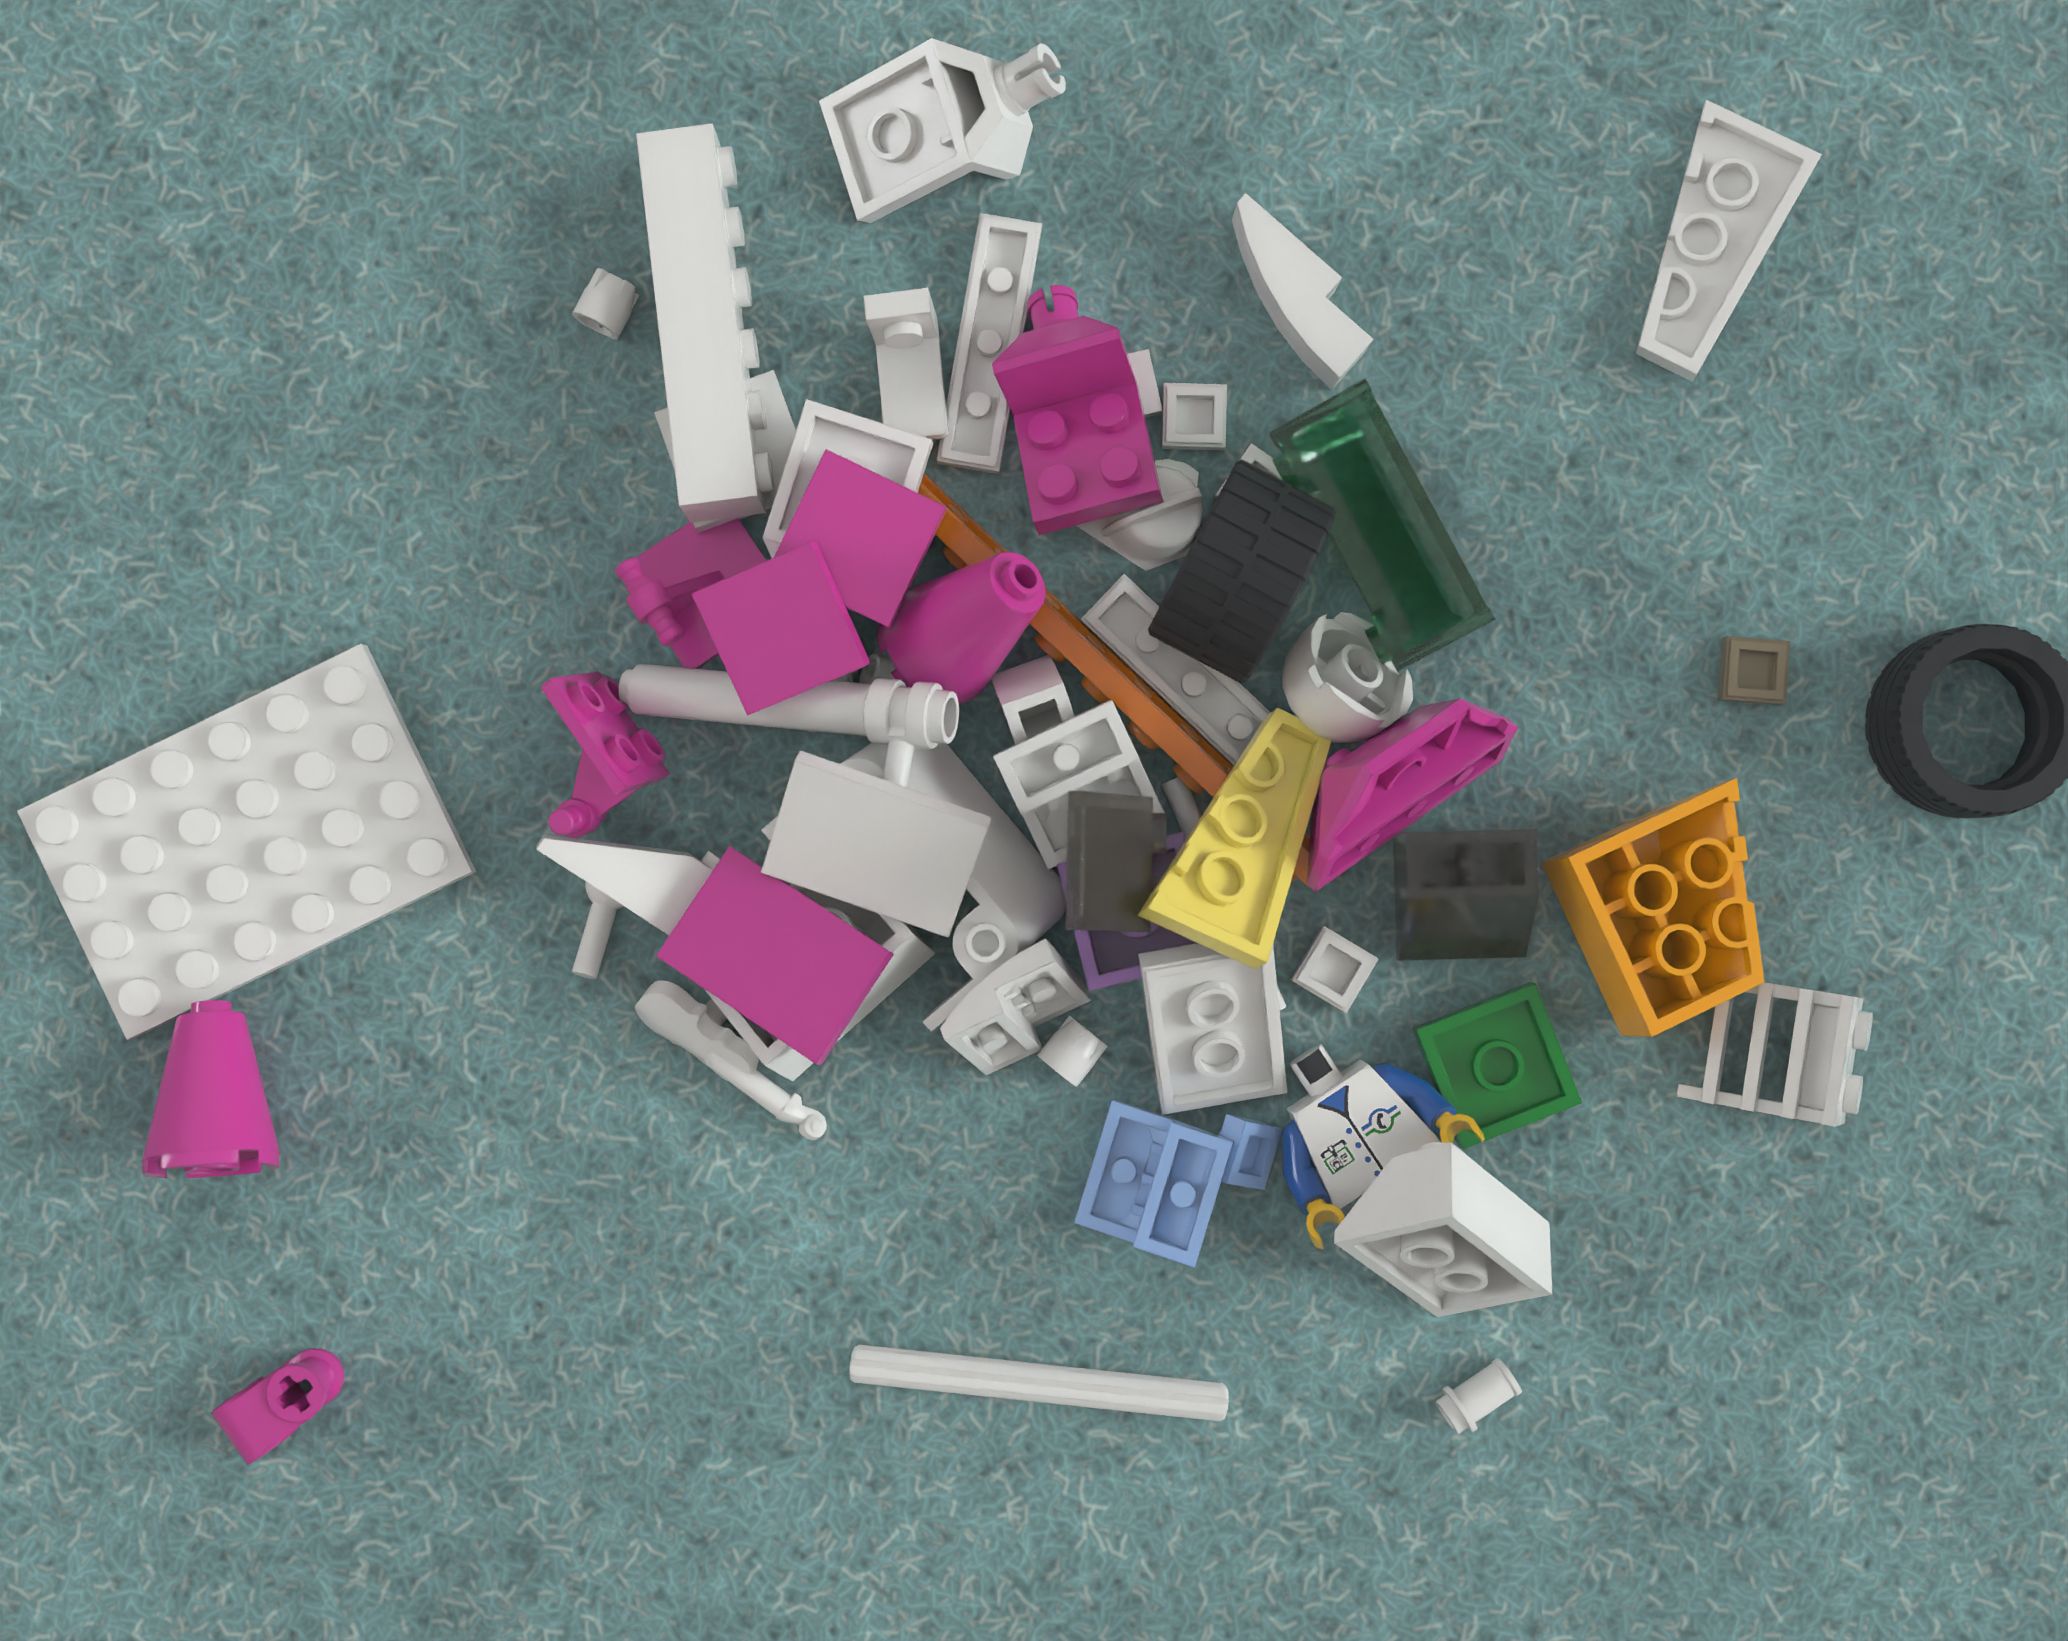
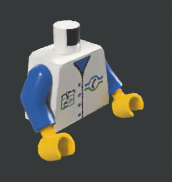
(1353, 1128)

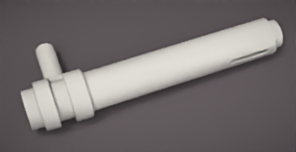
(880, 710)

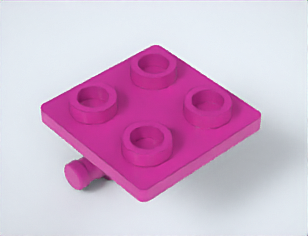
(670, 571)
(614, 755)

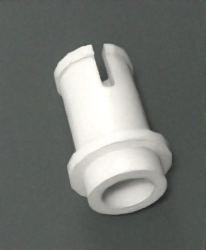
(1477, 1396)

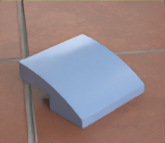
(1154, 1182)

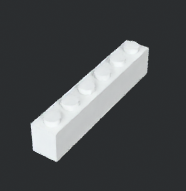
(702, 323)

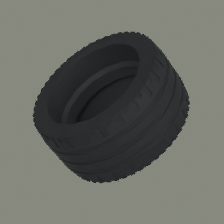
(1898, 738)

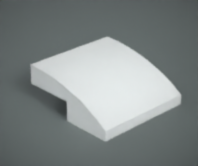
(1076, 755)
(1000, 1014)

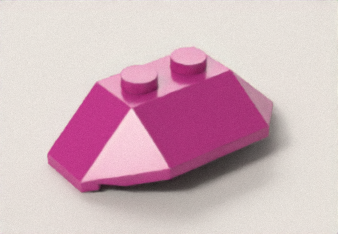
(1399, 779)

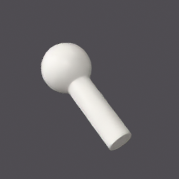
(595, 933)

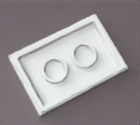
(874, 844)
(1212, 1028)

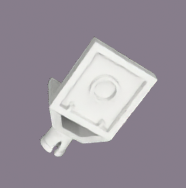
(934, 121)
(868, 443)

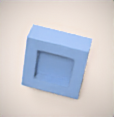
(1251, 1151)

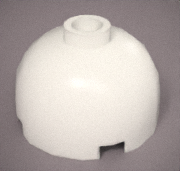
(1341, 684)

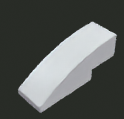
(1296, 293)

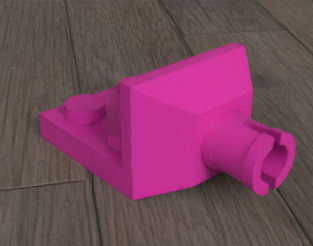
(1076, 417)

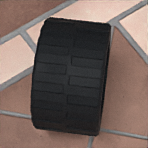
(1243, 572)

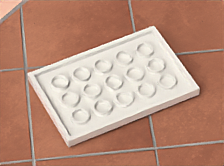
(246, 841)

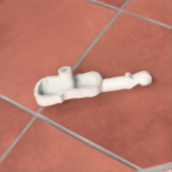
(699, 1030)

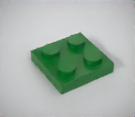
(1498, 1063)

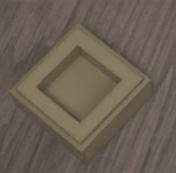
(1753, 670)

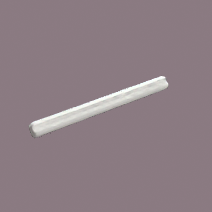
(1039, 1382)

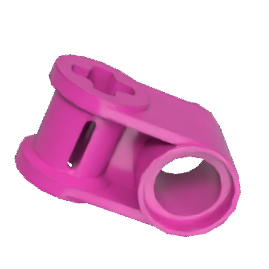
(276, 1404)

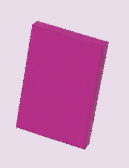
(775, 956)

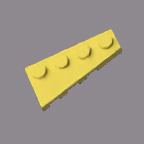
(1243, 851)

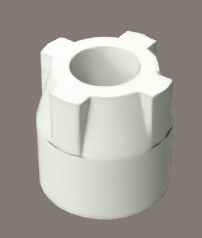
(606, 302)
(1072, 1051)

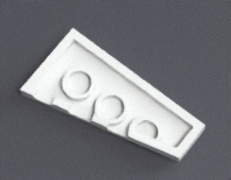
(1724, 221)

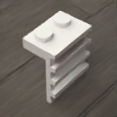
(1820, 1059)

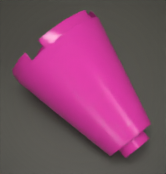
(963, 624)
(211, 1100)

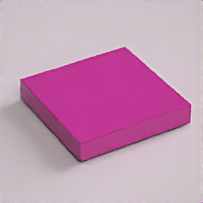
(867, 532)
(781, 627)

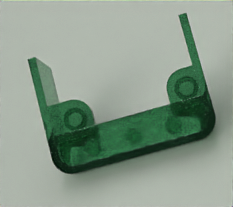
(1382, 526)

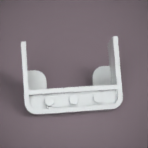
(1009, 880)

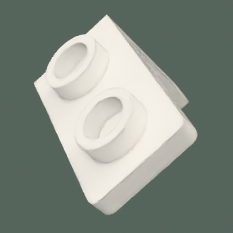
(909, 361)

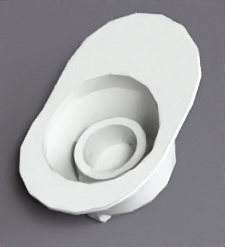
(1161, 530)

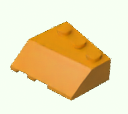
(1664, 911)

